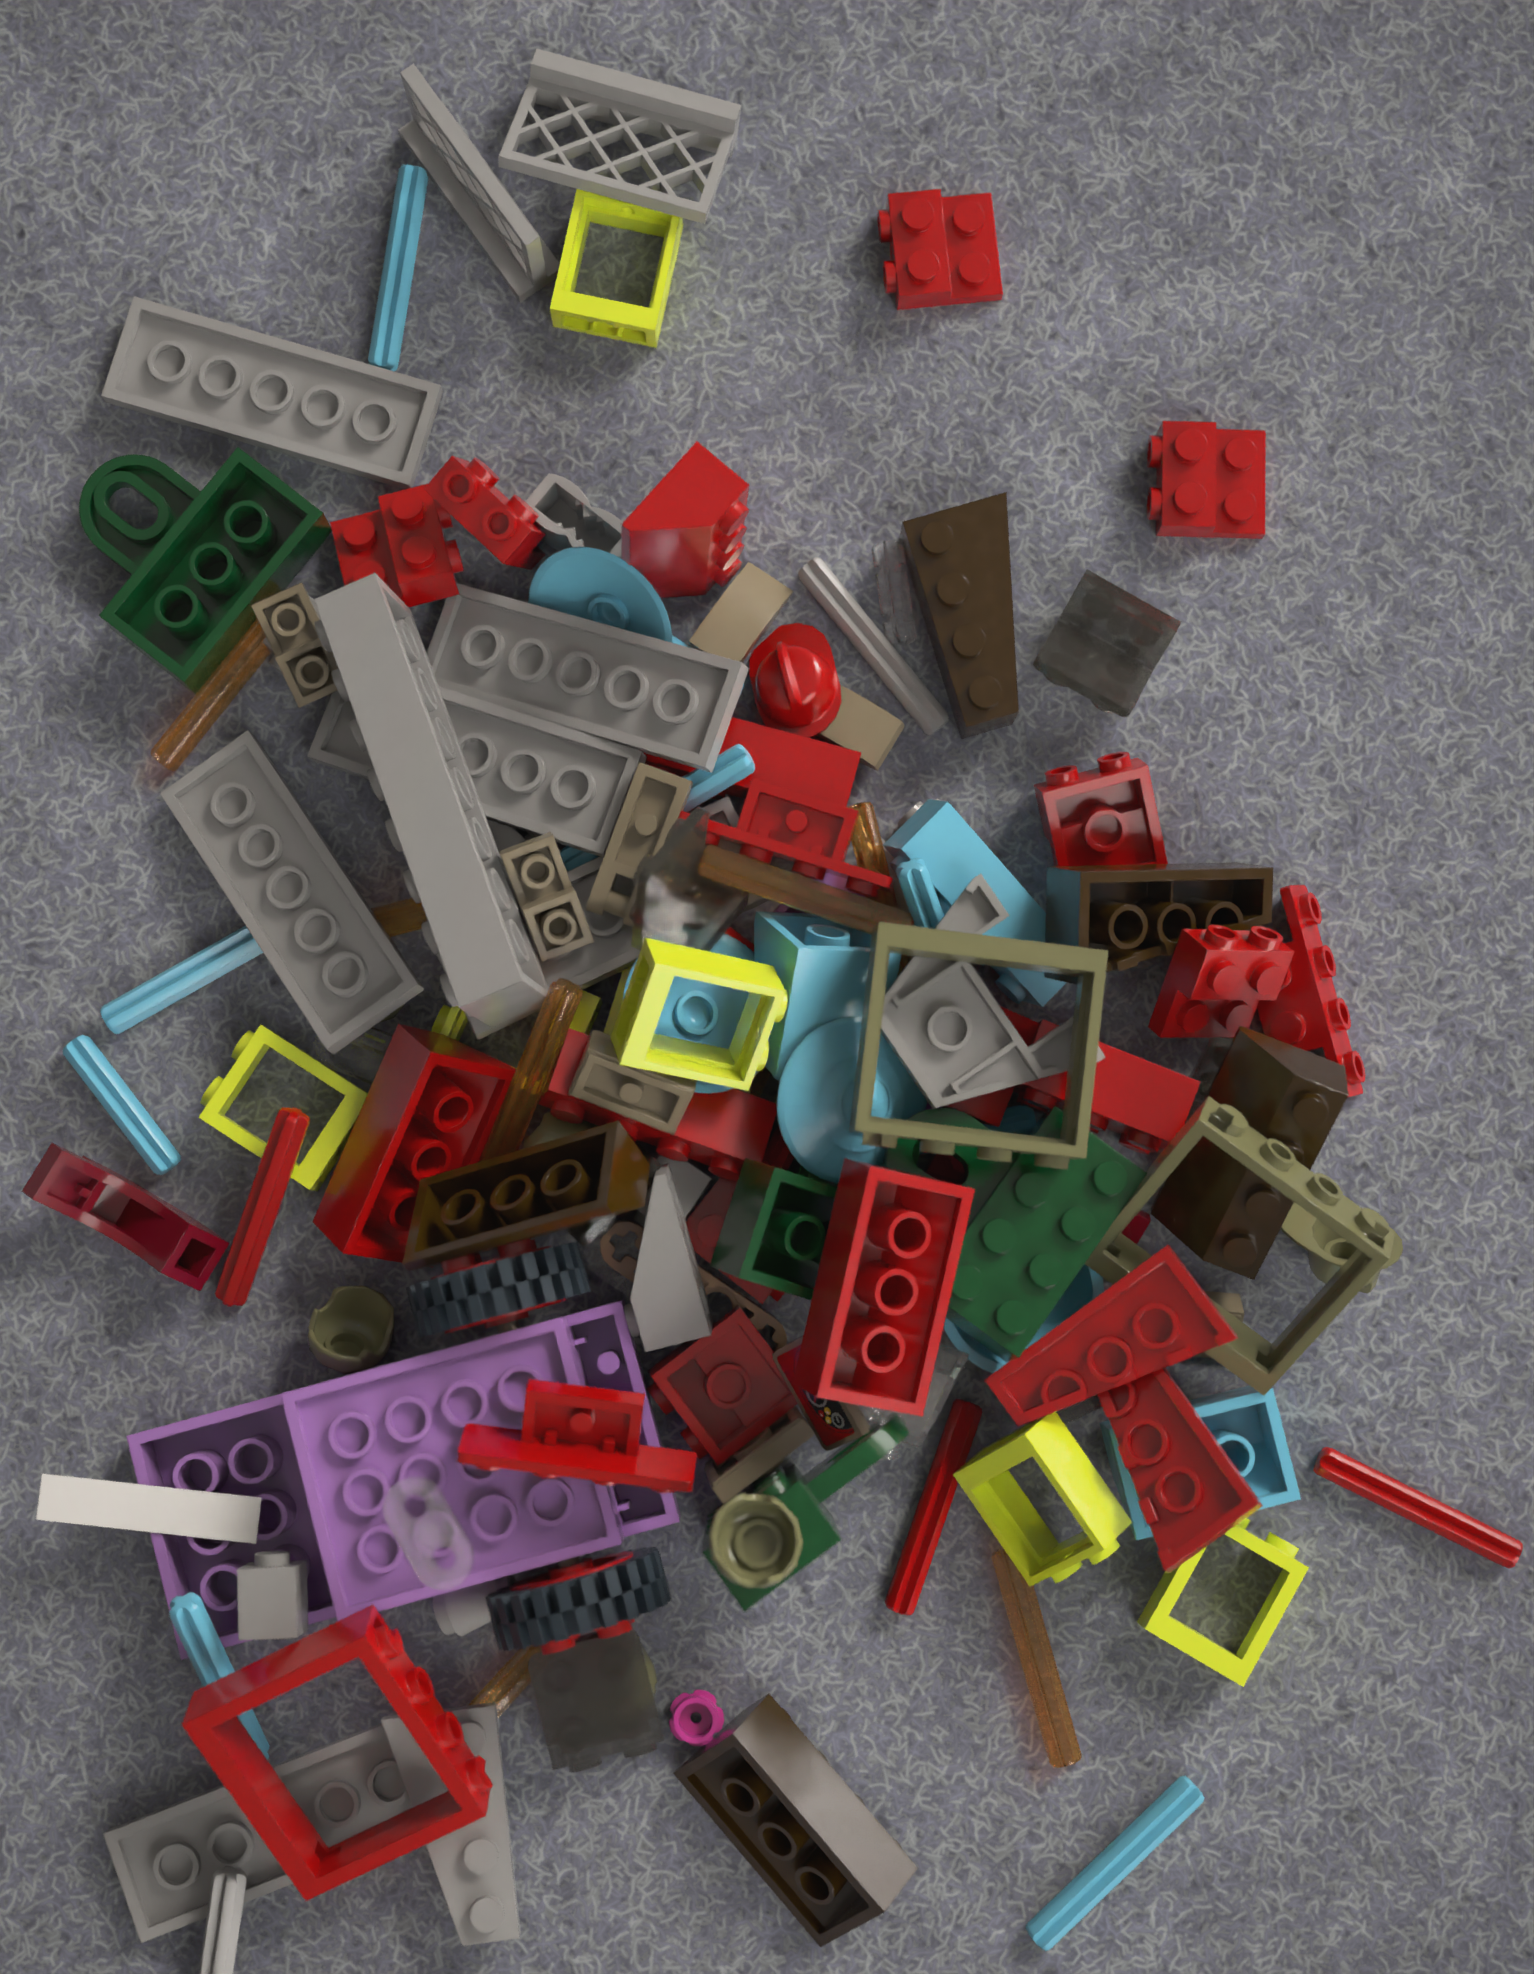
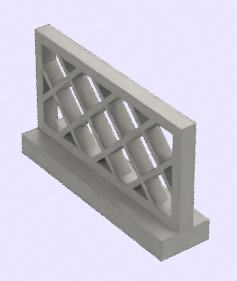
(632, 107)
(474, 191)

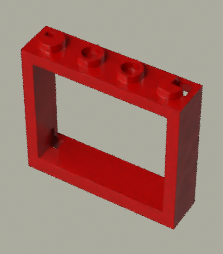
(267, 1802)

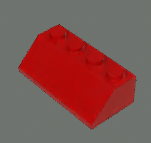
(689, 527)
(418, 1120)
(883, 1288)

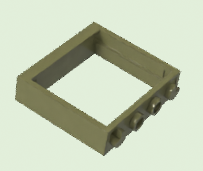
(996, 951)
(1251, 1355)

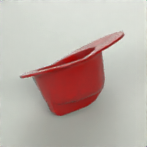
(795, 680)

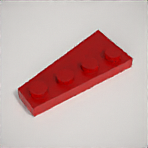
(1126, 1332)
(1177, 1467)

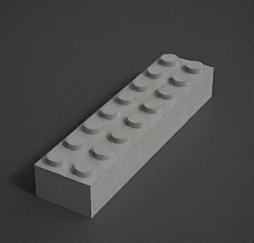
(430, 802)

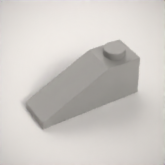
(667, 1286)

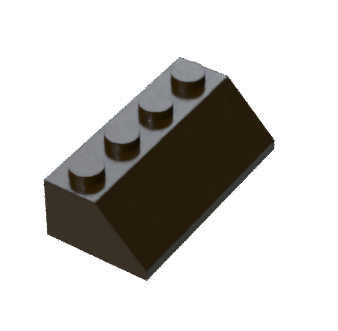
(526, 1195)
(1215, 1200)
(797, 1822)

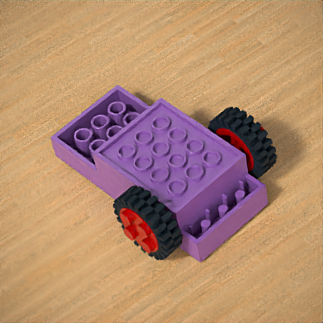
(340, 1445)

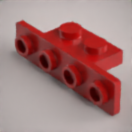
(799, 830)
(1307, 1004)
(580, 1436)

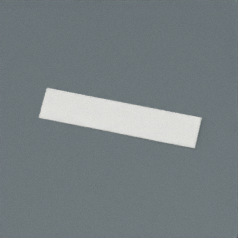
(148, 1508)

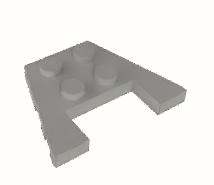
(952, 1027)

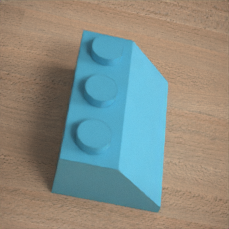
(1250, 1435)

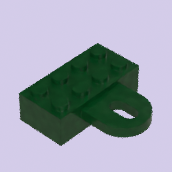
(201, 557)
(777, 1227)
(1024, 1228)
(805, 1495)

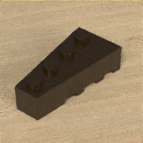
(966, 600)
(1145, 906)

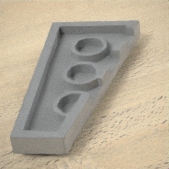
(476, 1859)

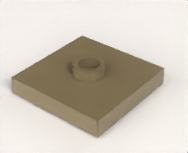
(759, 1455)

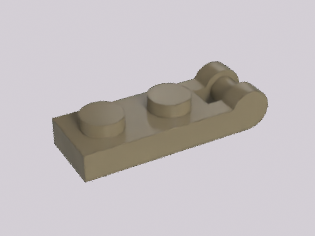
(641, 829)

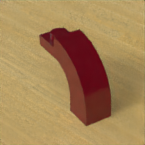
(127, 1214)

